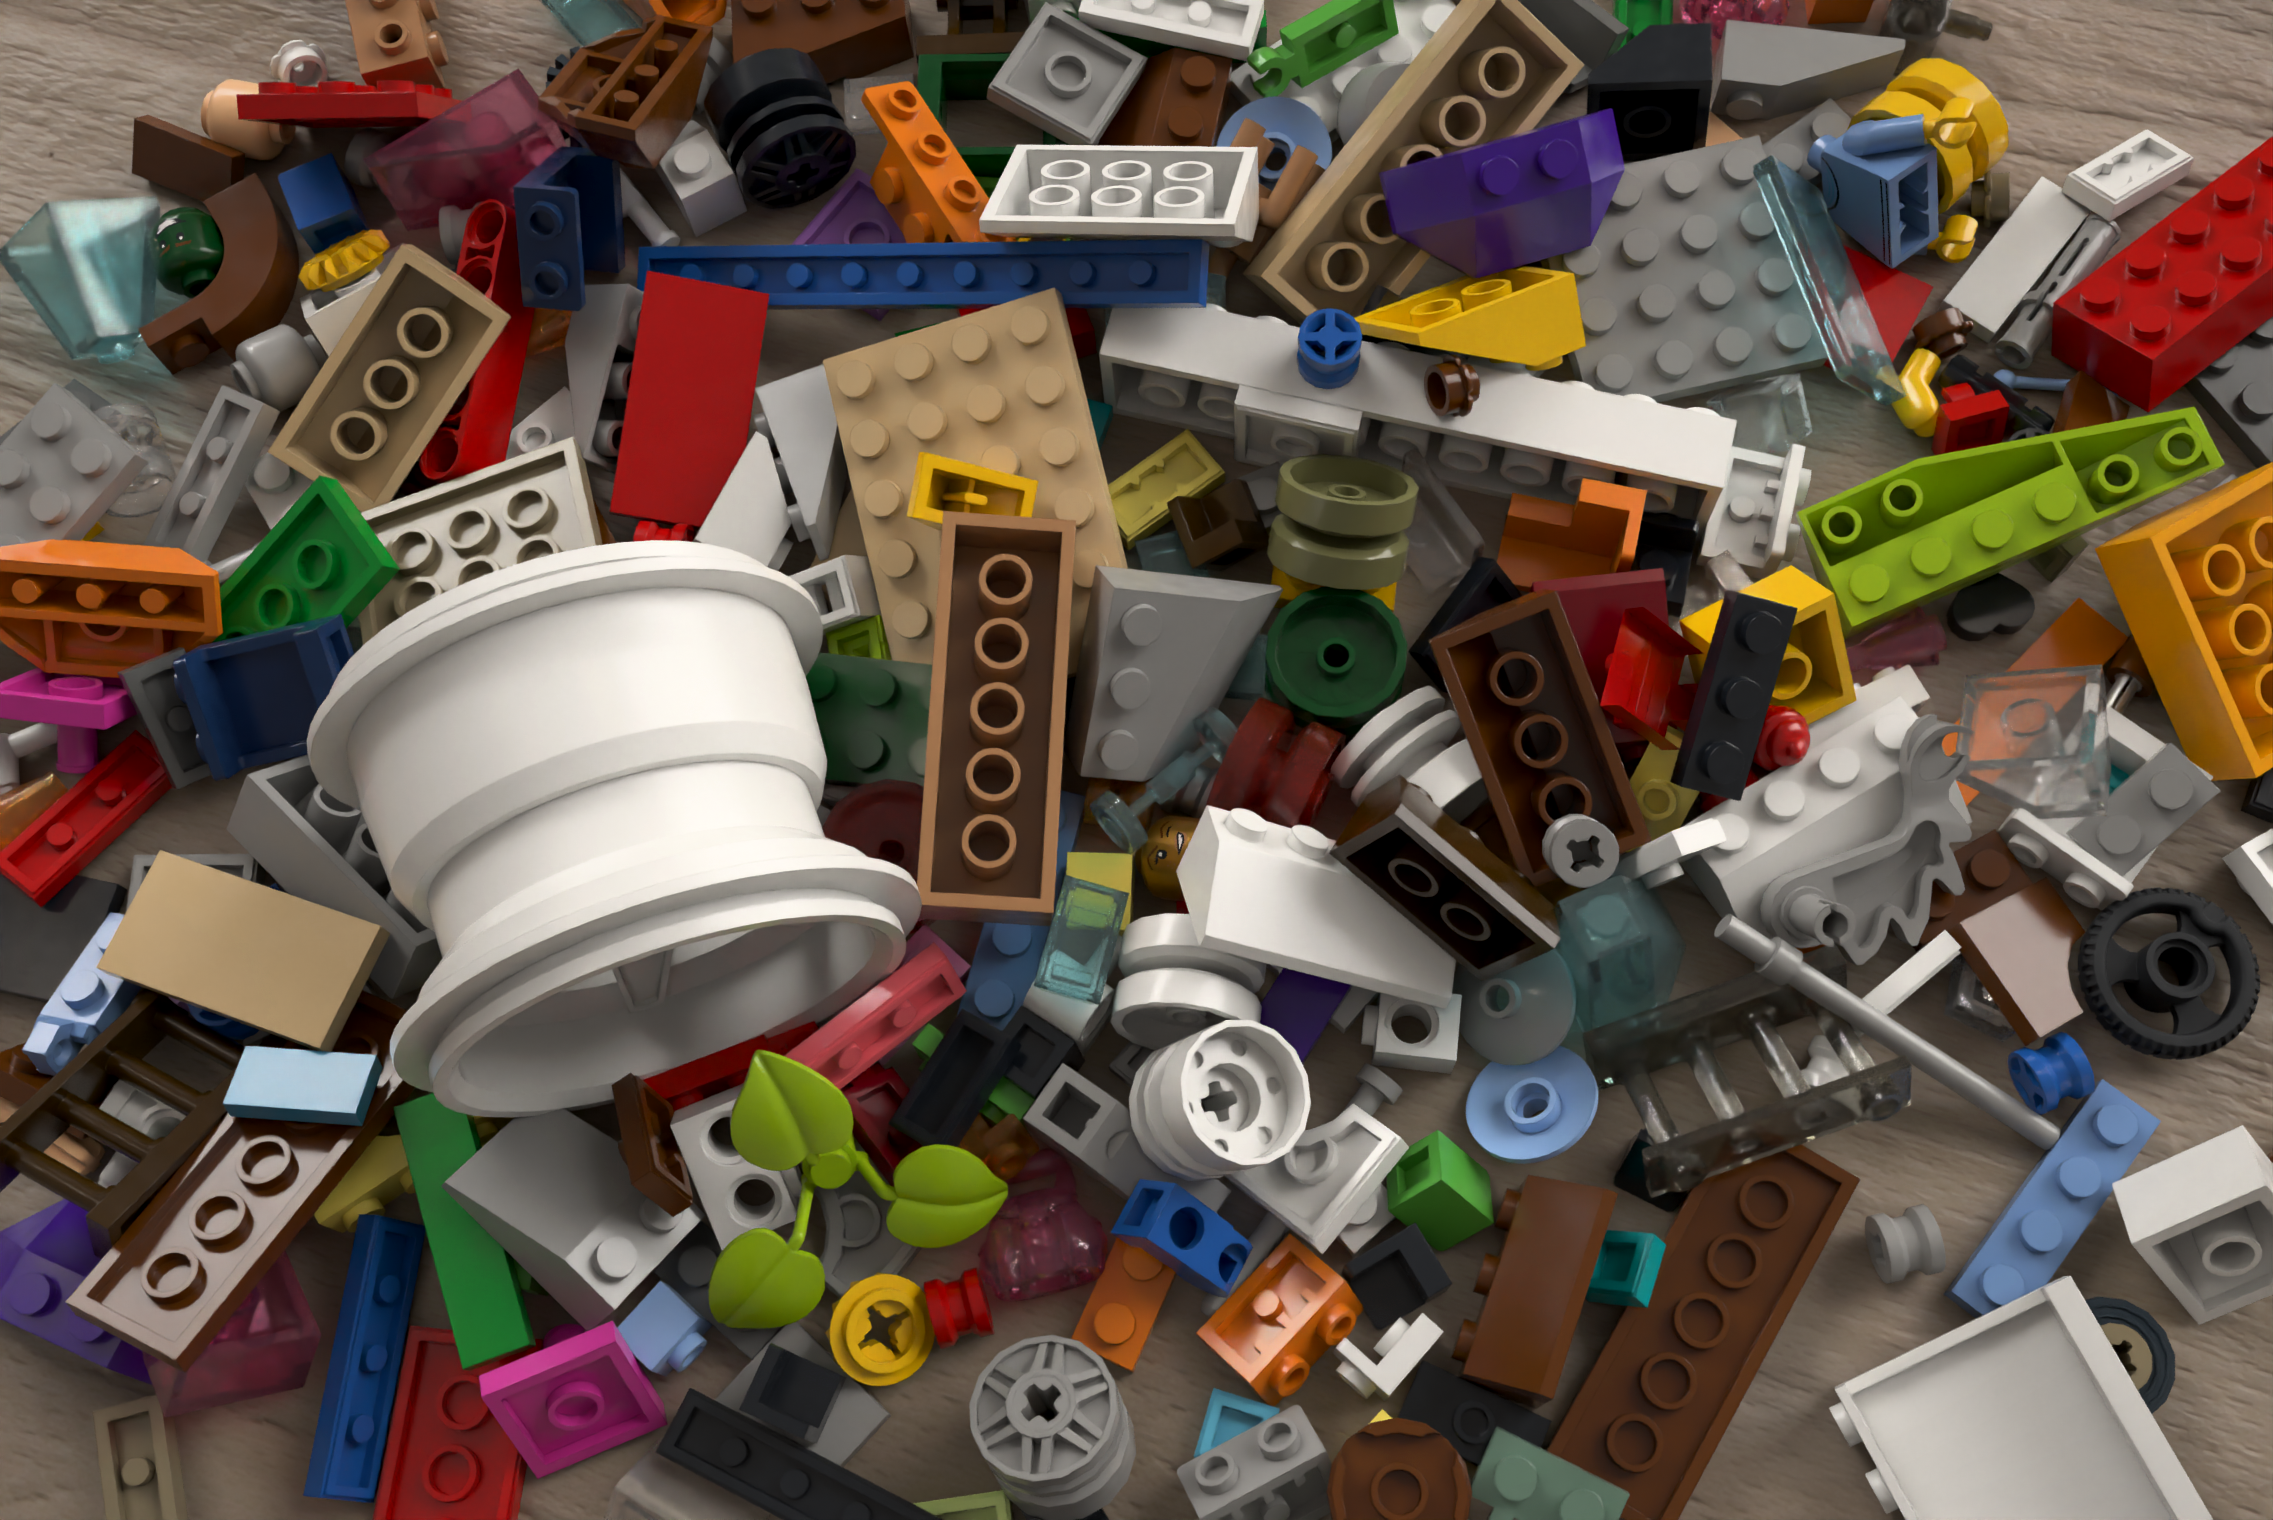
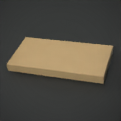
(244, 951)

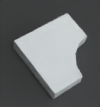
(1325, 1175)

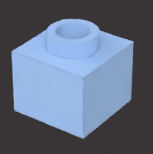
(665, 1331)

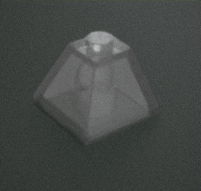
(2038, 740)

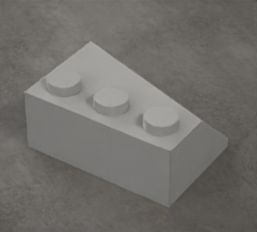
(1154, 661)

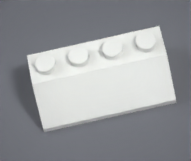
(1808, 811)
(1293, 905)

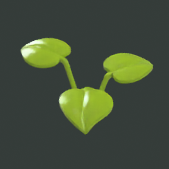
(798, 1116)

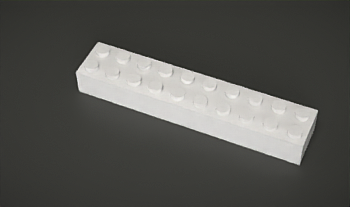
(1517, 439)

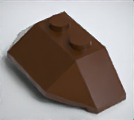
(631, 90)

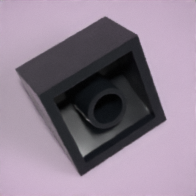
(1657, 90)

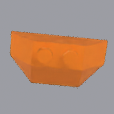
(104, 604)

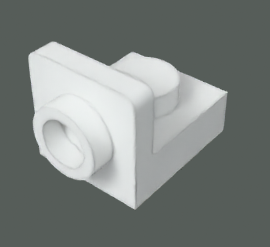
(1400, 1350)

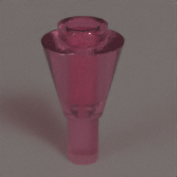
(1904, 641)

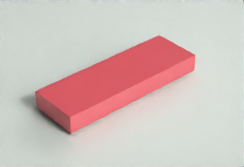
(881, 1018)

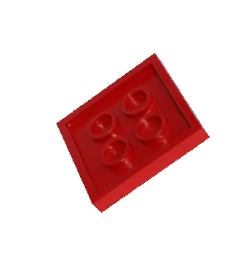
(345, 104)

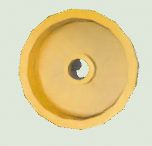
(1925, 90)

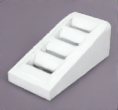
(848, 587)

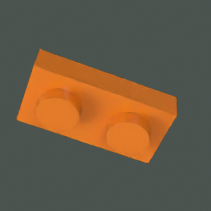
(1124, 1305)

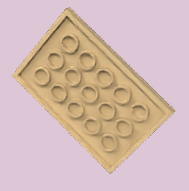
(982, 392)

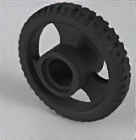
(2199, 927)

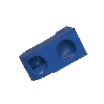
(1183, 1235)

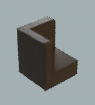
(1219, 526)

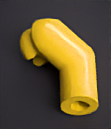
(1919, 406)

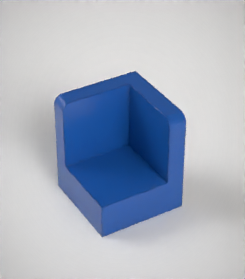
(322, 202)

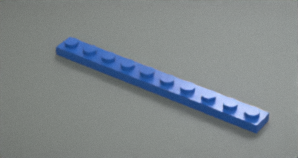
(948, 274)

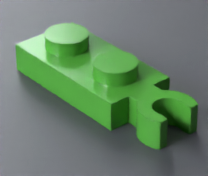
(1323, 43)

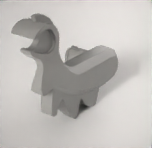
(1887, 880)

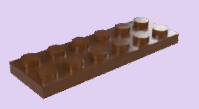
(233, 1212)
(1718, 1301)

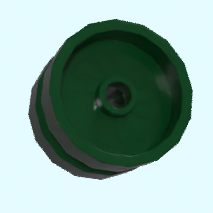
(1335, 659)

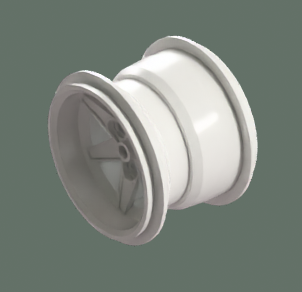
(606, 822)

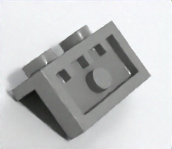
(1262, 1473)

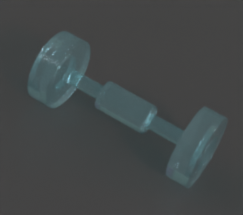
(1121, 821)

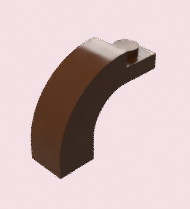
(248, 291)

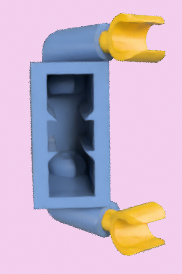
(1885, 184)

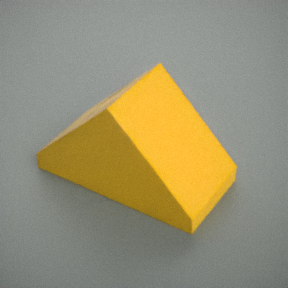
(964, 487)

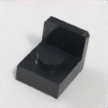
(1667, 544)

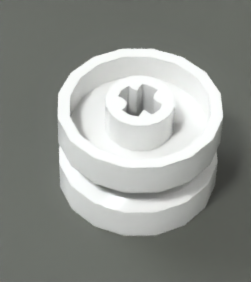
(1177, 985)

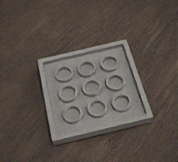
(1688, 281)

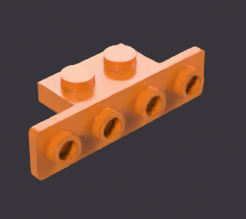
(922, 173)

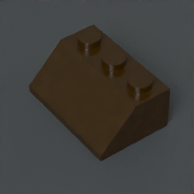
(1446, 880)

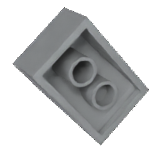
(568, 1211)

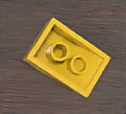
(1504, 316)

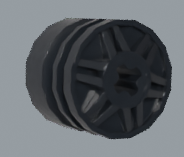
(779, 128)

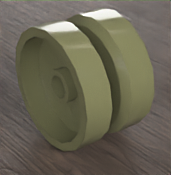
(1342, 521)

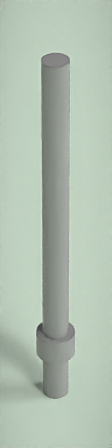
(1784, 965)

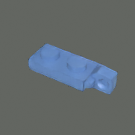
(80, 1006)

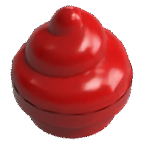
(1782, 738)

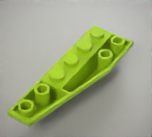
(1990, 508)

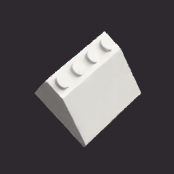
(1126, 194)

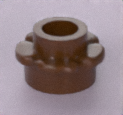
(1943, 333)
(1451, 387)

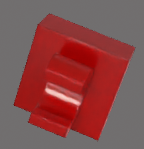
(1969, 419)

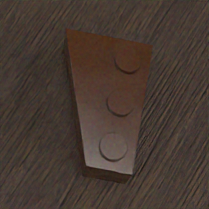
(838, 35)

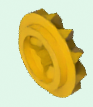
(344, 261)
(910, 1333)

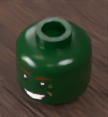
(186, 250)

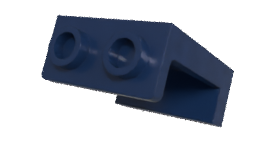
(568, 224)
(260, 691)

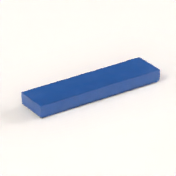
(365, 1360)

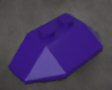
(1509, 196)
(40, 1269)

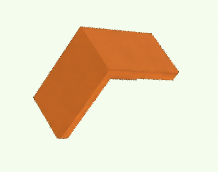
(1567, 540)

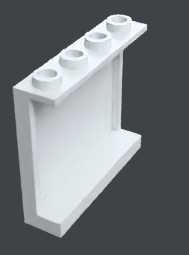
(2016, 1423)

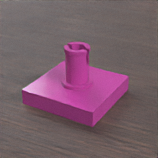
(72, 702)
(573, 1397)

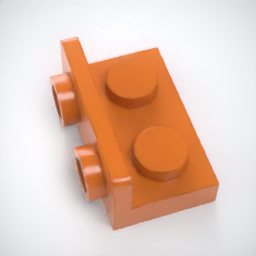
(1282, 1321)

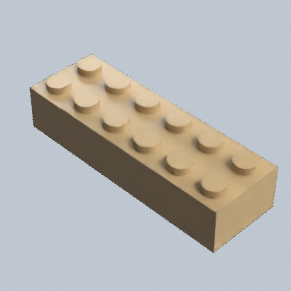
(1474, 82)

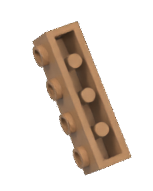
(397, 41)

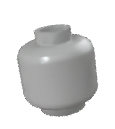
(277, 366)

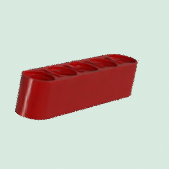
(482, 418)

